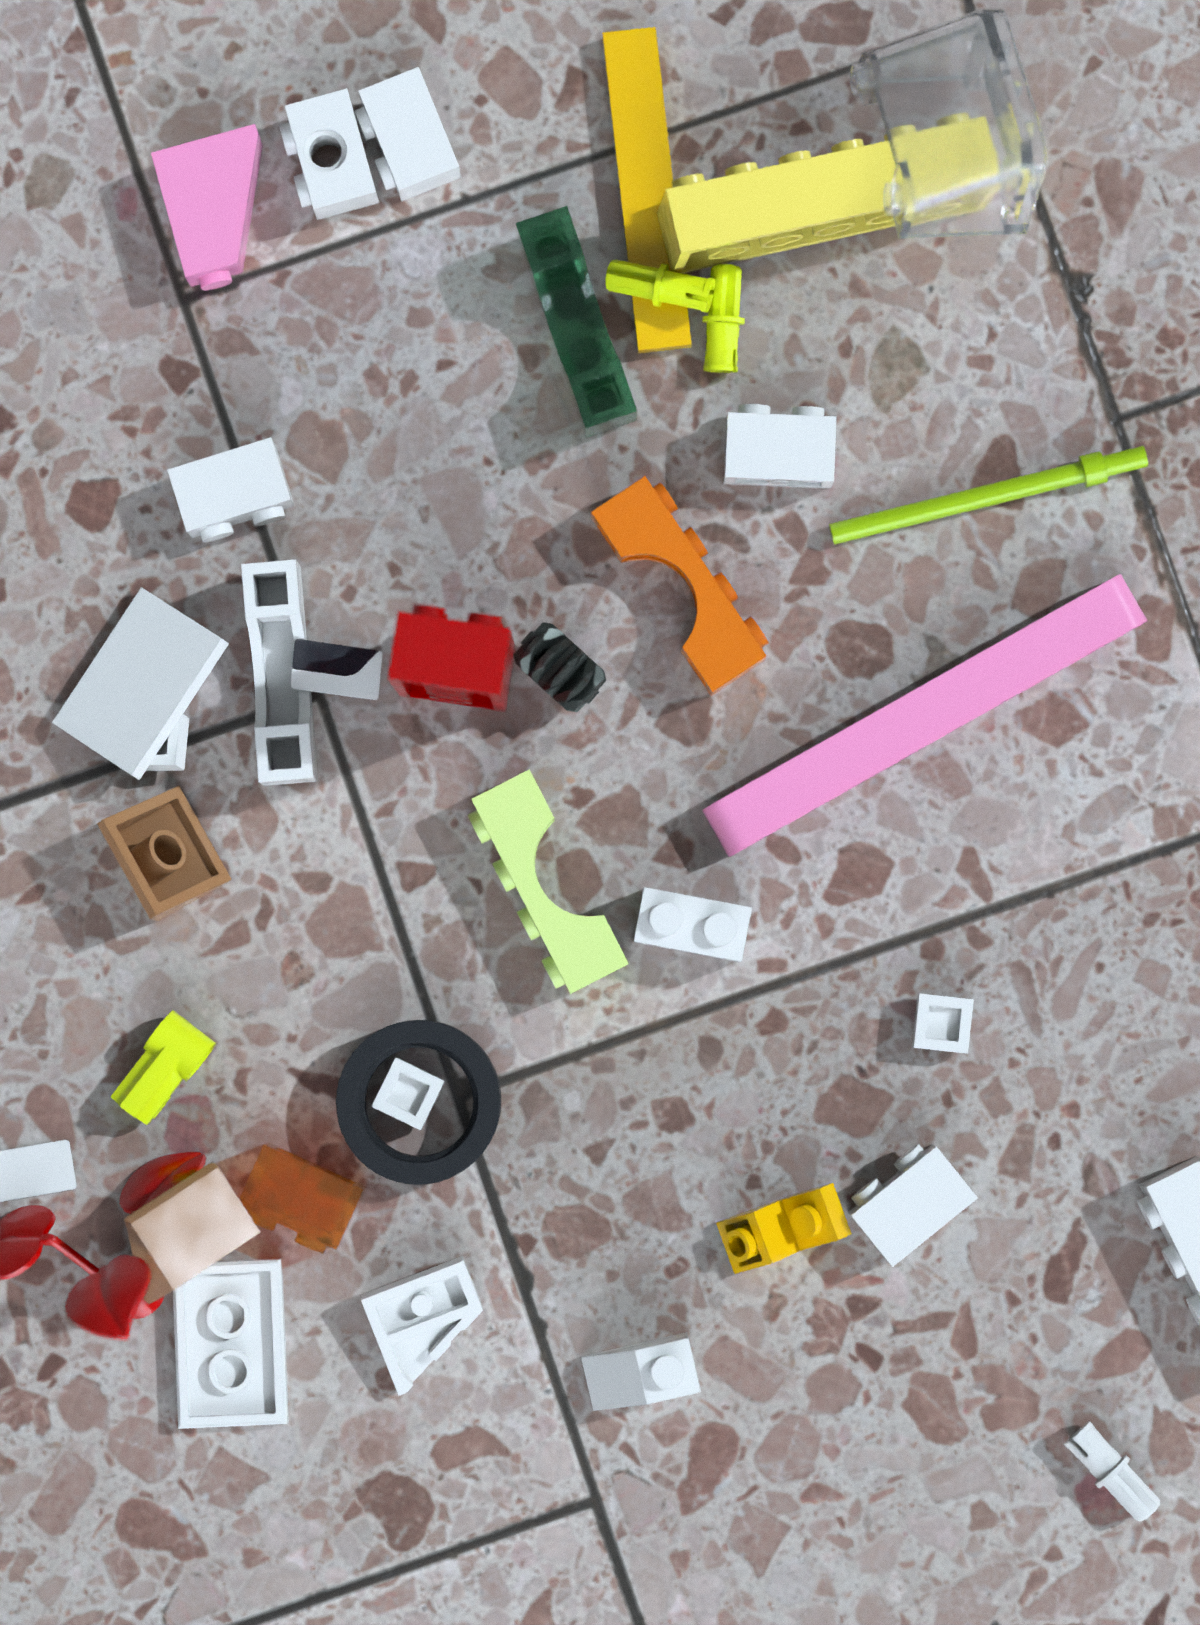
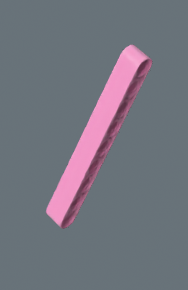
(924, 715)

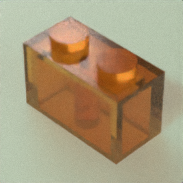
(301, 1197)

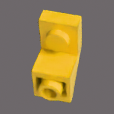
(783, 1228)

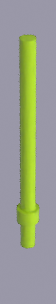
(1090, 469)

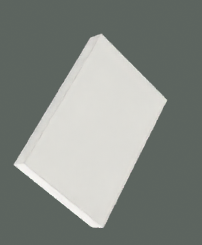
(140, 683)
(231, 1346)

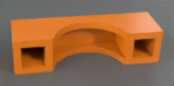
(642, 528)

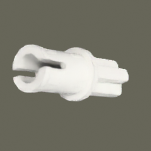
(1112, 1472)

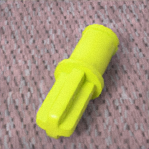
(660, 285)
(723, 320)

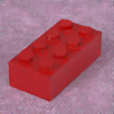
(452, 658)

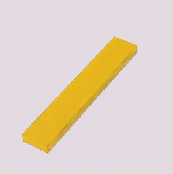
(643, 173)

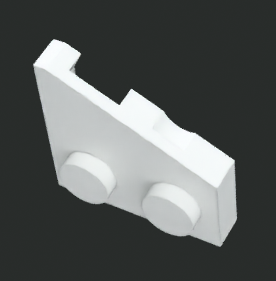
(421, 1317)

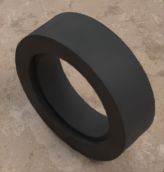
(352, 1102)

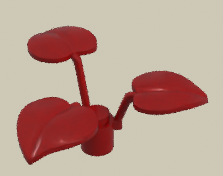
(113, 1293)

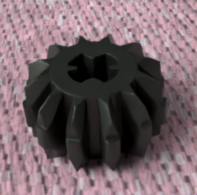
(559, 667)

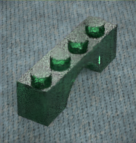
(576, 322)

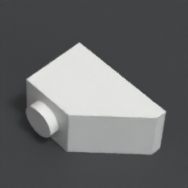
(641, 1373)

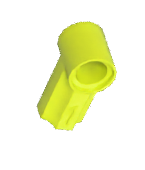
(170, 1057)

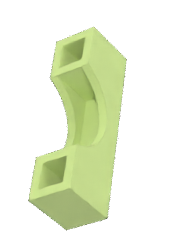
(516, 820)

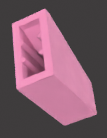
(210, 202)

